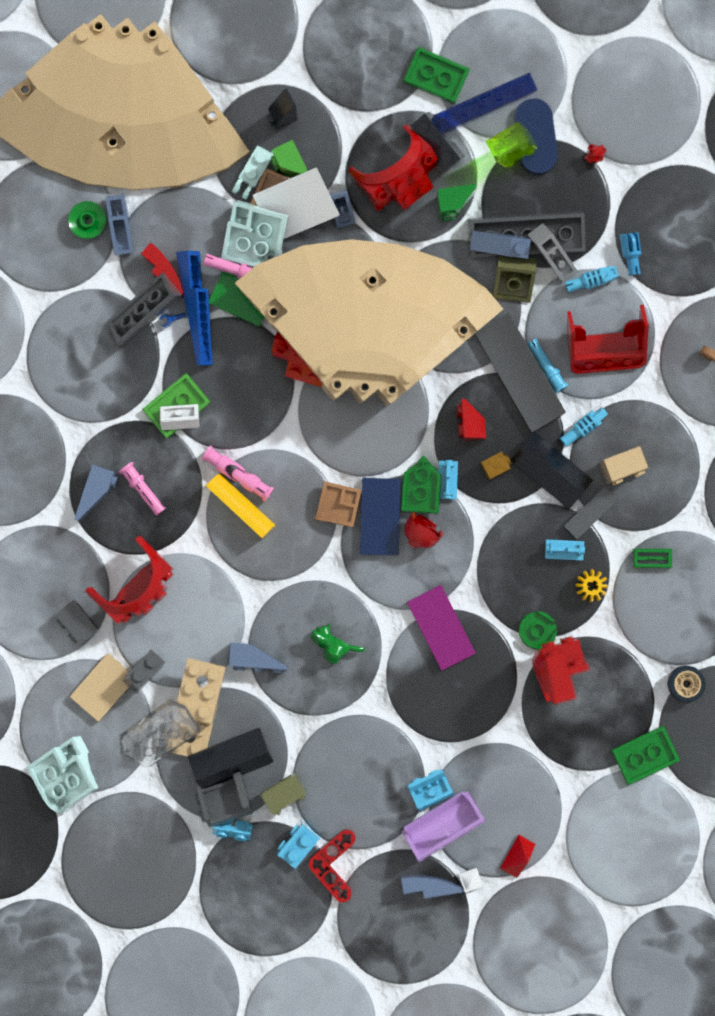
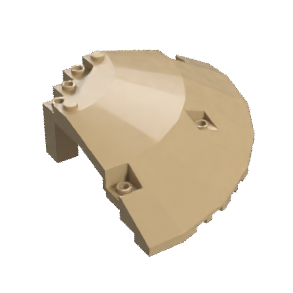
(122, 89)
(365, 330)

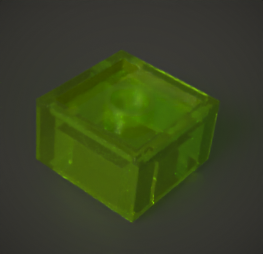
(511, 145)

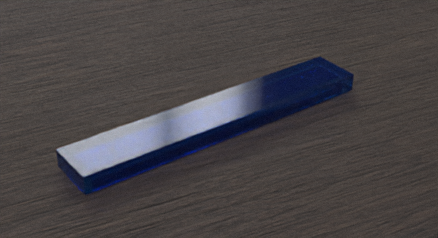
(486, 102)

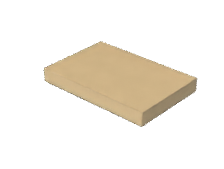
(101, 687)

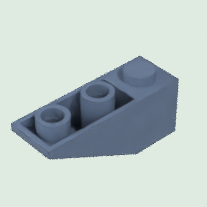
(247, 655)

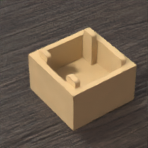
(624, 465)

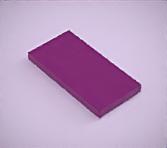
(441, 627)

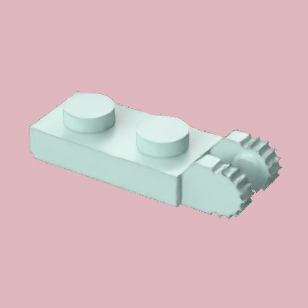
(253, 171)

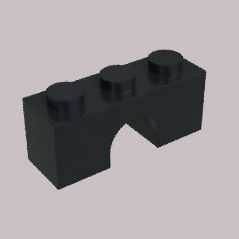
(429, 130)

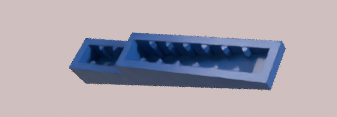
(196, 305)

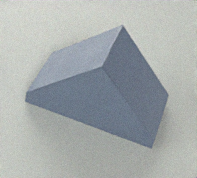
(344, 208)

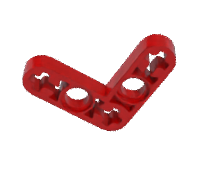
(327, 860)

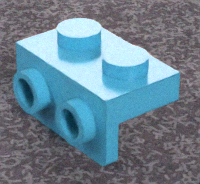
(430, 789)

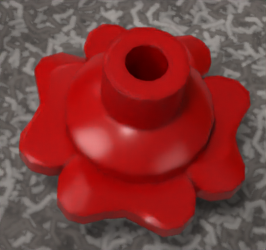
(595, 153)

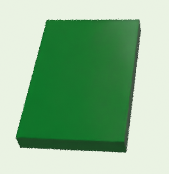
(436, 75)
(231, 300)
(645, 755)

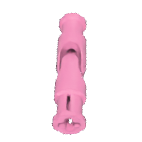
(247, 480)

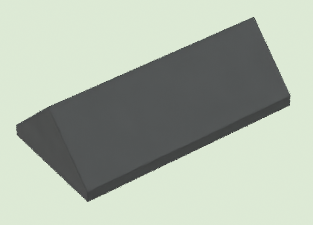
(143, 309)

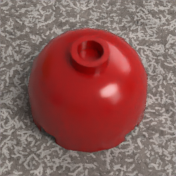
(421, 532)

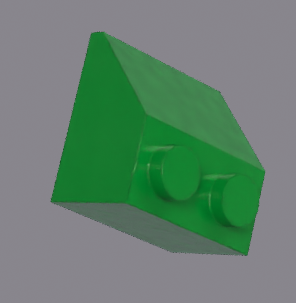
(453, 200)

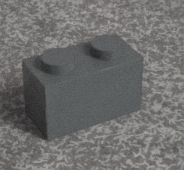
(76, 622)
(143, 671)

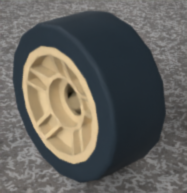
(695, 688)

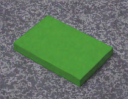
(181, 392)

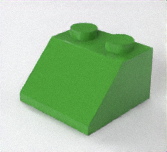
(288, 160)

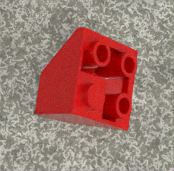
(472, 423)

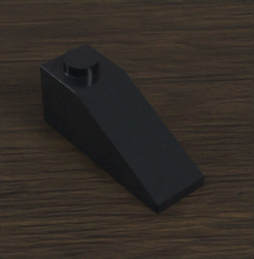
(282, 110)

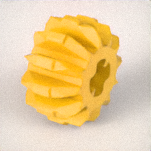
(593, 592)

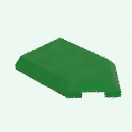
(421, 488)

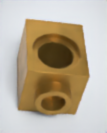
(496, 465)

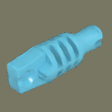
(592, 279)
(584, 426)

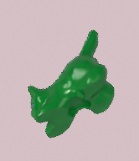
(333, 647)

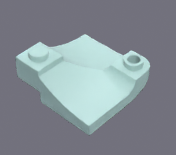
(253, 234)
(63, 775)

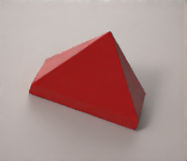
(518, 856)

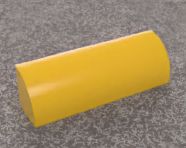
(240, 505)

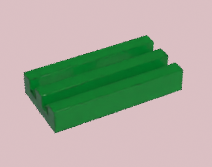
(639, 550)

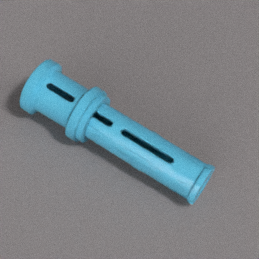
(551, 373)

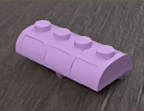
(442, 825)

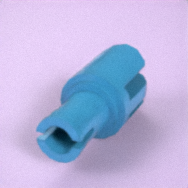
(631, 251)

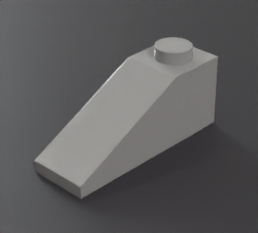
(552, 252)

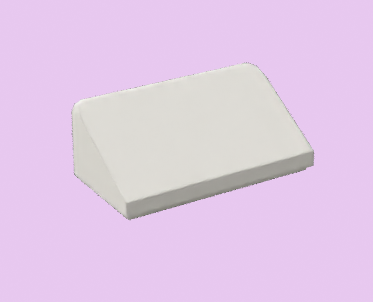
(179, 417)

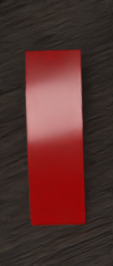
(161, 263)

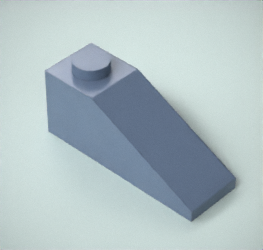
(500, 244)
(96, 488)

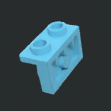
(298, 846)

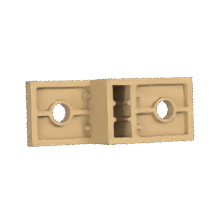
(200, 701)

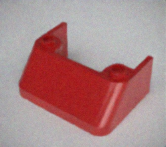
(610, 350)

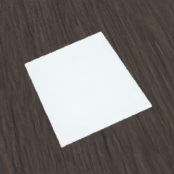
(302, 199)

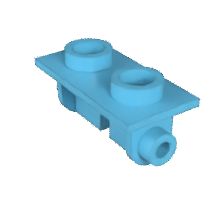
(449, 471)
(564, 550)
(240, 832)

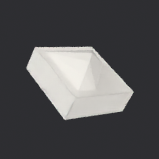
(470, 879)

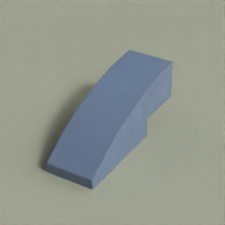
(119, 224)
(429, 885)

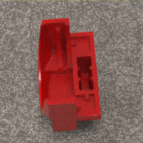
(404, 180)
(296, 367)
(141, 590)
(554, 666)

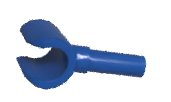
(171, 319)

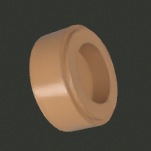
(708, 353)

